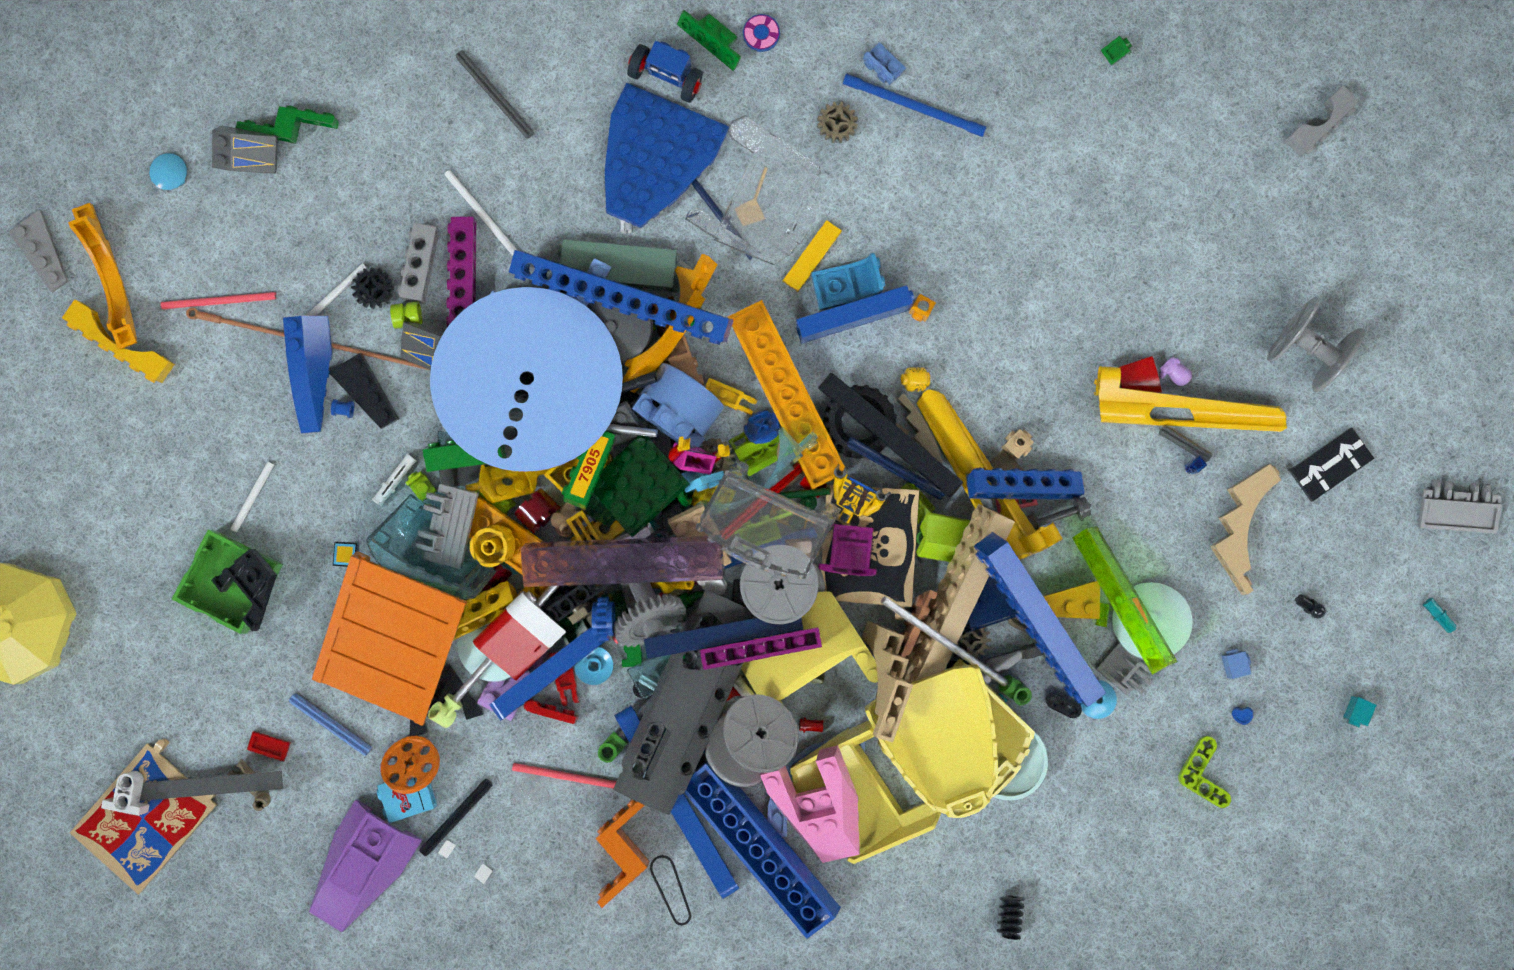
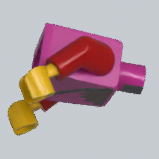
(695, 458)

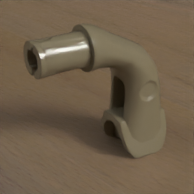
(262, 798)

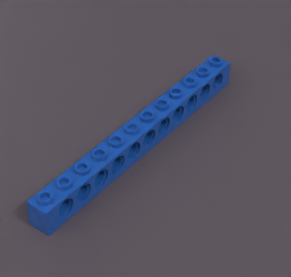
(522, 261)

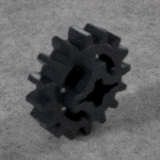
(367, 281)

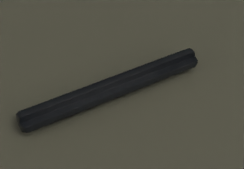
(455, 817)

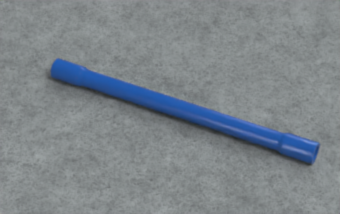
(859, 84)

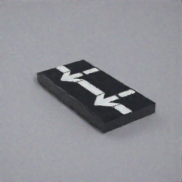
(1331, 464)

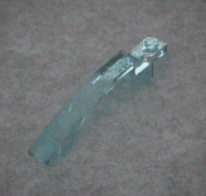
(788, 452)

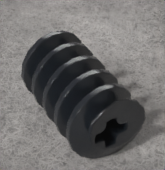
(1010, 917)

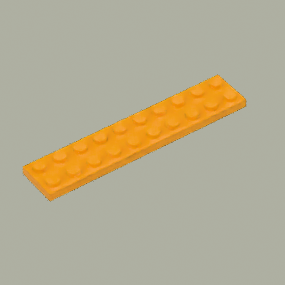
(785, 391)

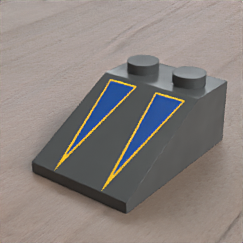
(243, 150)
(420, 343)

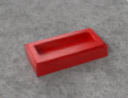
(268, 746)

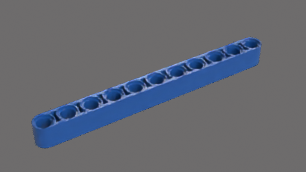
(688, 822)

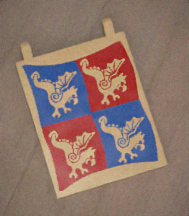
(143, 844)

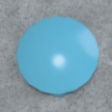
(168, 171)

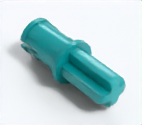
(1439, 615)

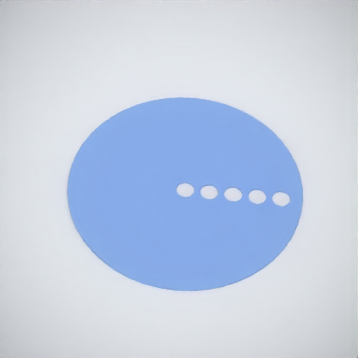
(518, 332)

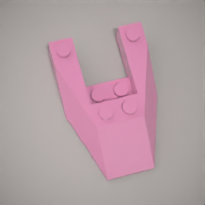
(821, 816)

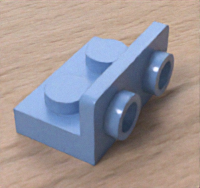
(883, 63)

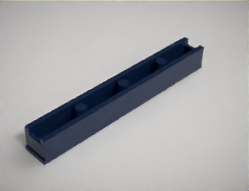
(715, 636)

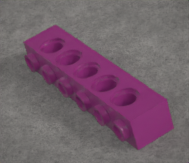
(460, 226)
(760, 648)

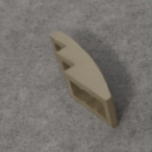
(915, 420)

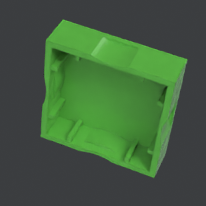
(201, 595)

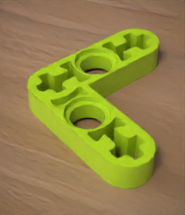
(1197, 779)

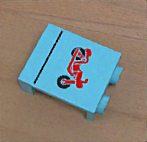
(400, 806)

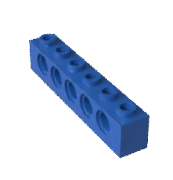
(980, 489)

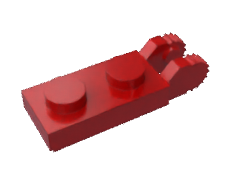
(565, 682)
(550, 711)

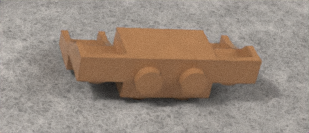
(683, 360)

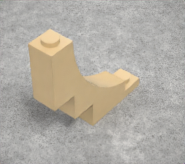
(1233, 548)
(892, 689)

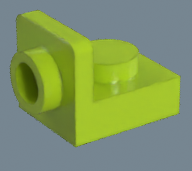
(420, 485)

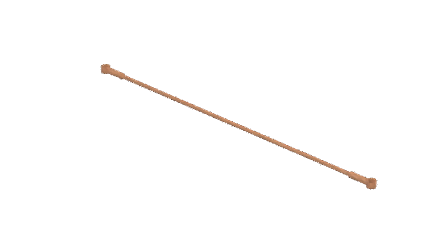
(218, 319)

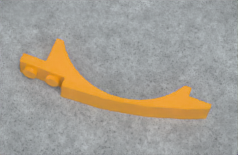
(91, 235)
(691, 288)

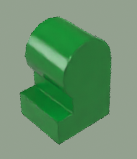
(634, 656)

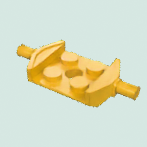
(494, 490)

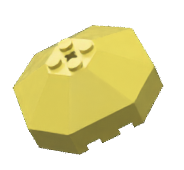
(32, 623)

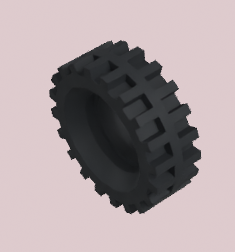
(833, 419)

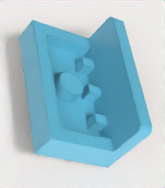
(702, 481)

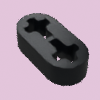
(1065, 701)

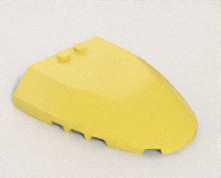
(947, 741)

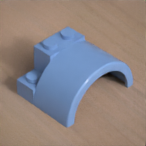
(682, 408)

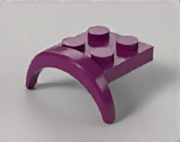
(851, 551)

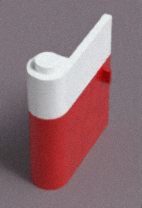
(518, 636)

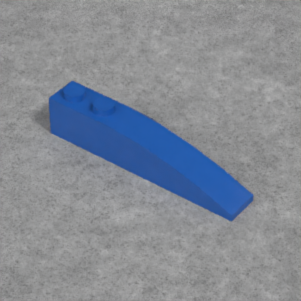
(308, 365)

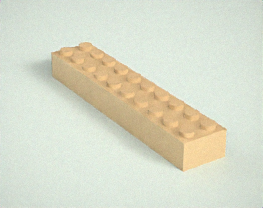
(955, 595)

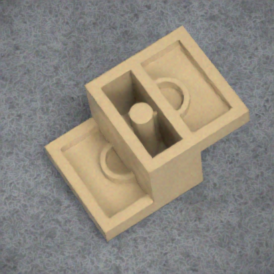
(685, 523)

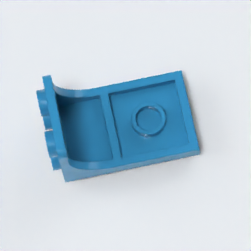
(848, 282)

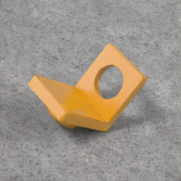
(919, 314)

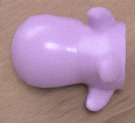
(1178, 372)

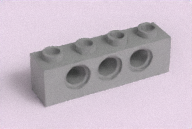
(417, 234)

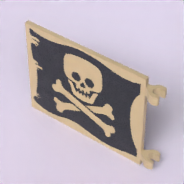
(891, 552)

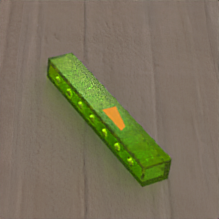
(1124, 600)

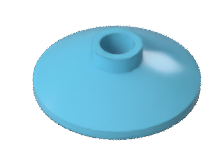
(595, 676)
(1106, 707)

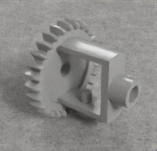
(647, 614)

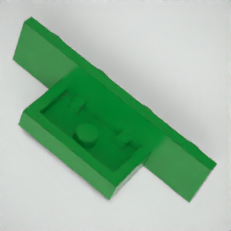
(712, 36)

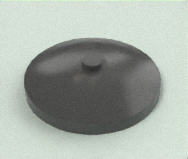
(629, 332)

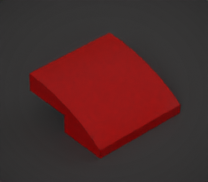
(1140, 376)

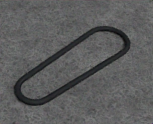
(680, 886)

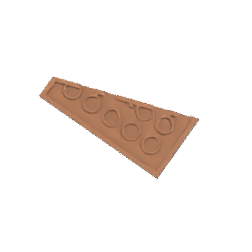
(911, 632)

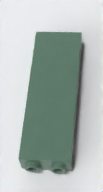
(630, 264)

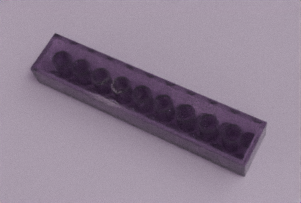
(621, 561)

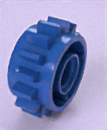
(603, 618)

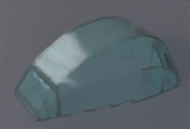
(394, 548)

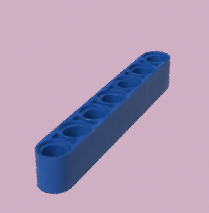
(545, 674)

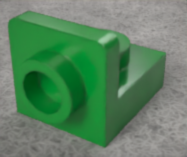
(1117, 50)

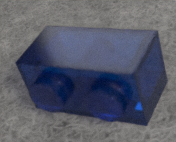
(1195, 465)

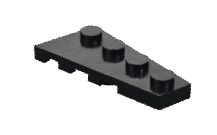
(361, 384)

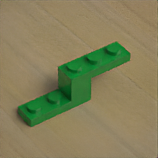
(289, 121)

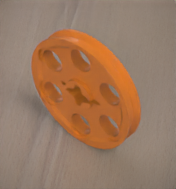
(413, 771)

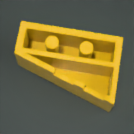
(1077, 601)

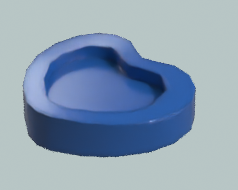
(1242, 715)

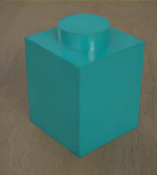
(1359, 712)

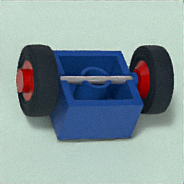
(667, 65)

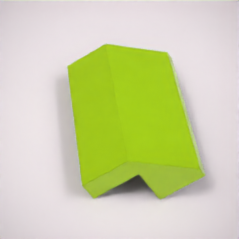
(749, 450)
(940, 536)

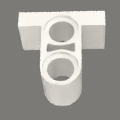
(131, 792)

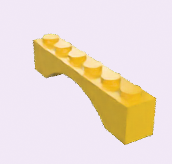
(87, 320)

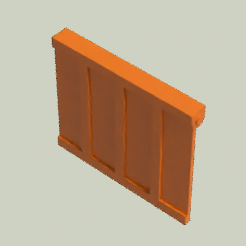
(388, 638)

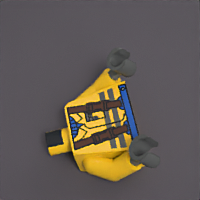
(856, 496)

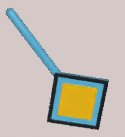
(343, 552)

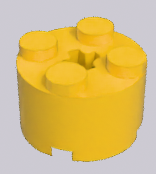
(492, 555)

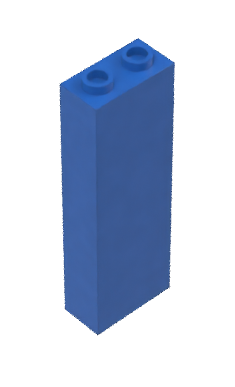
(854, 314)

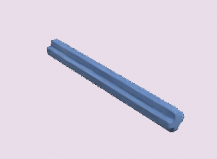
(330, 724)

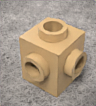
(1012, 446)

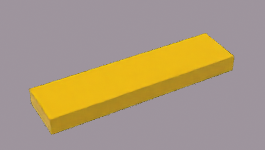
(812, 256)

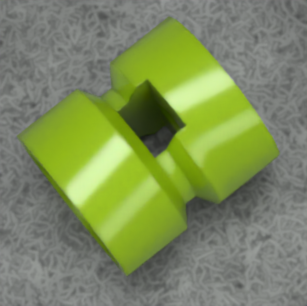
(409, 313)

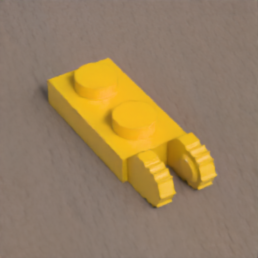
(729, 396)

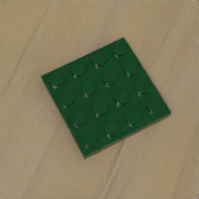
(639, 484)

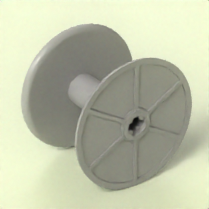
(1334, 358)
(773, 603)
(752, 740)

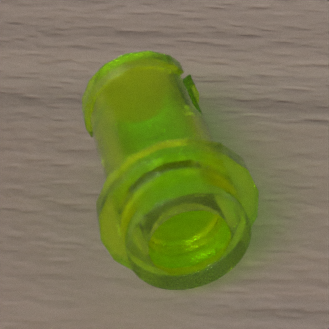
(1104, 613)

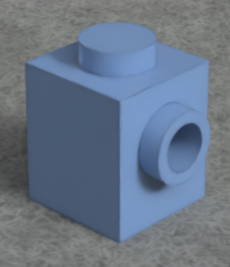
(1236, 663)

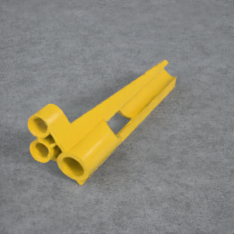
(1134, 407)
(965, 456)

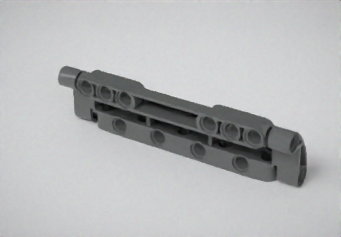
(681, 705)

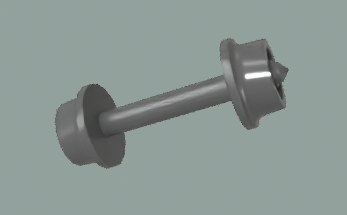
(1081, 508)

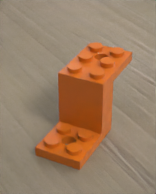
(622, 851)

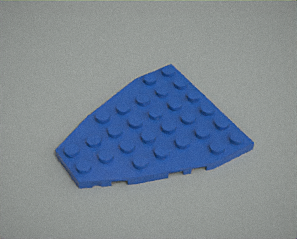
(654, 154)

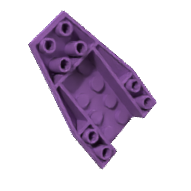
(360, 865)

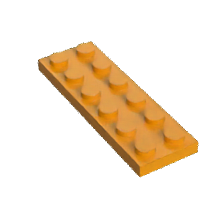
(488, 515)

